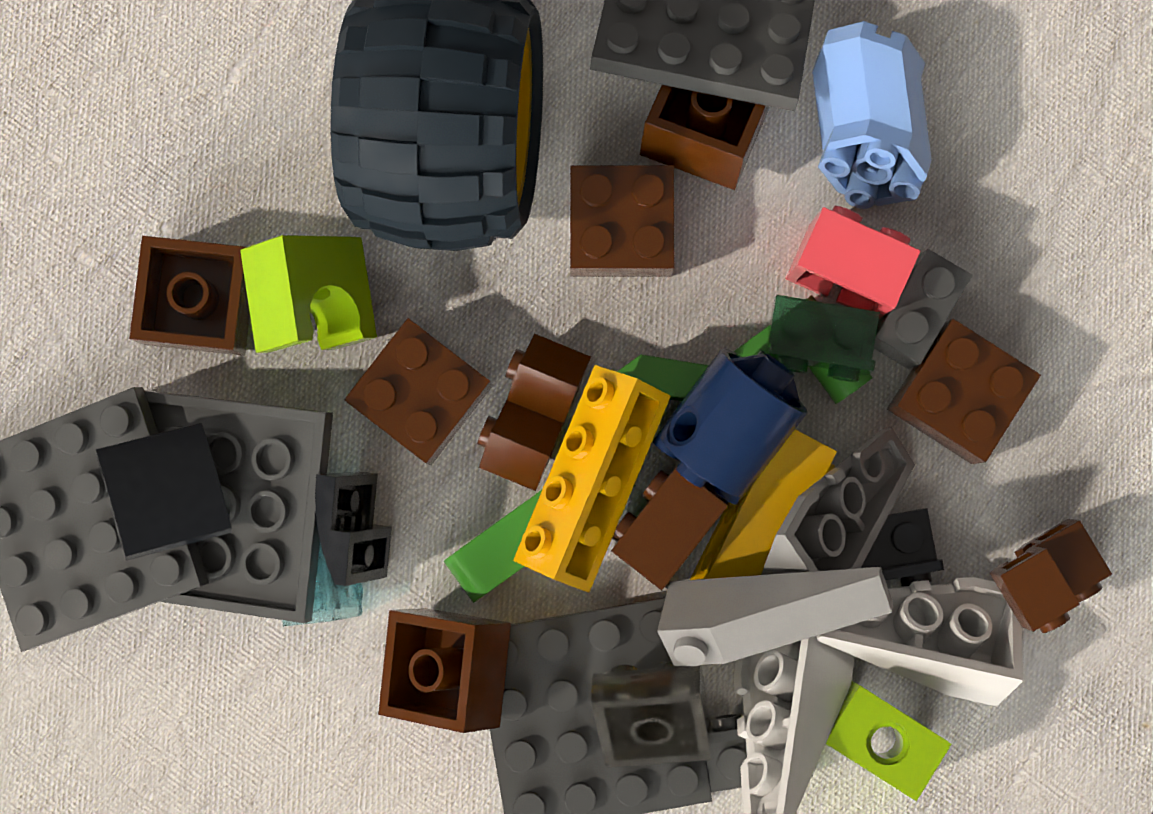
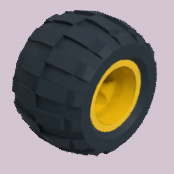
(438, 119)

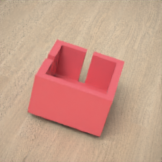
(858, 258)

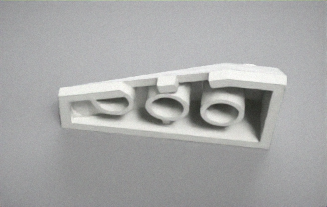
(944, 637)
(788, 715)

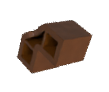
(535, 411)
(1051, 576)

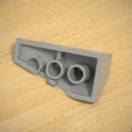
(843, 511)
(753, 614)

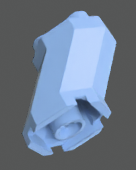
(871, 115)

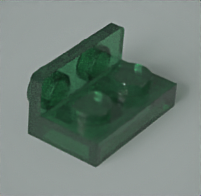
(823, 337)

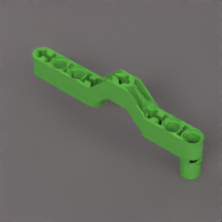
(490, 556)

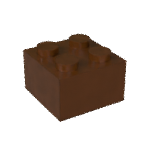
(702, 133)
(621, 220)
(190, 296)
(419, 392)
(964, 392)
(667, 527)
(444, 669)

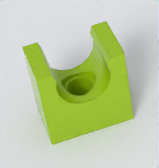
(307, 275)
(910, 760)

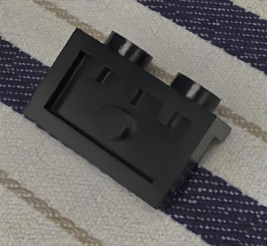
(905, 548)

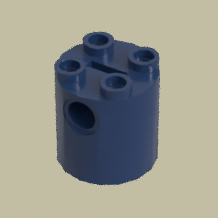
(733, 422)

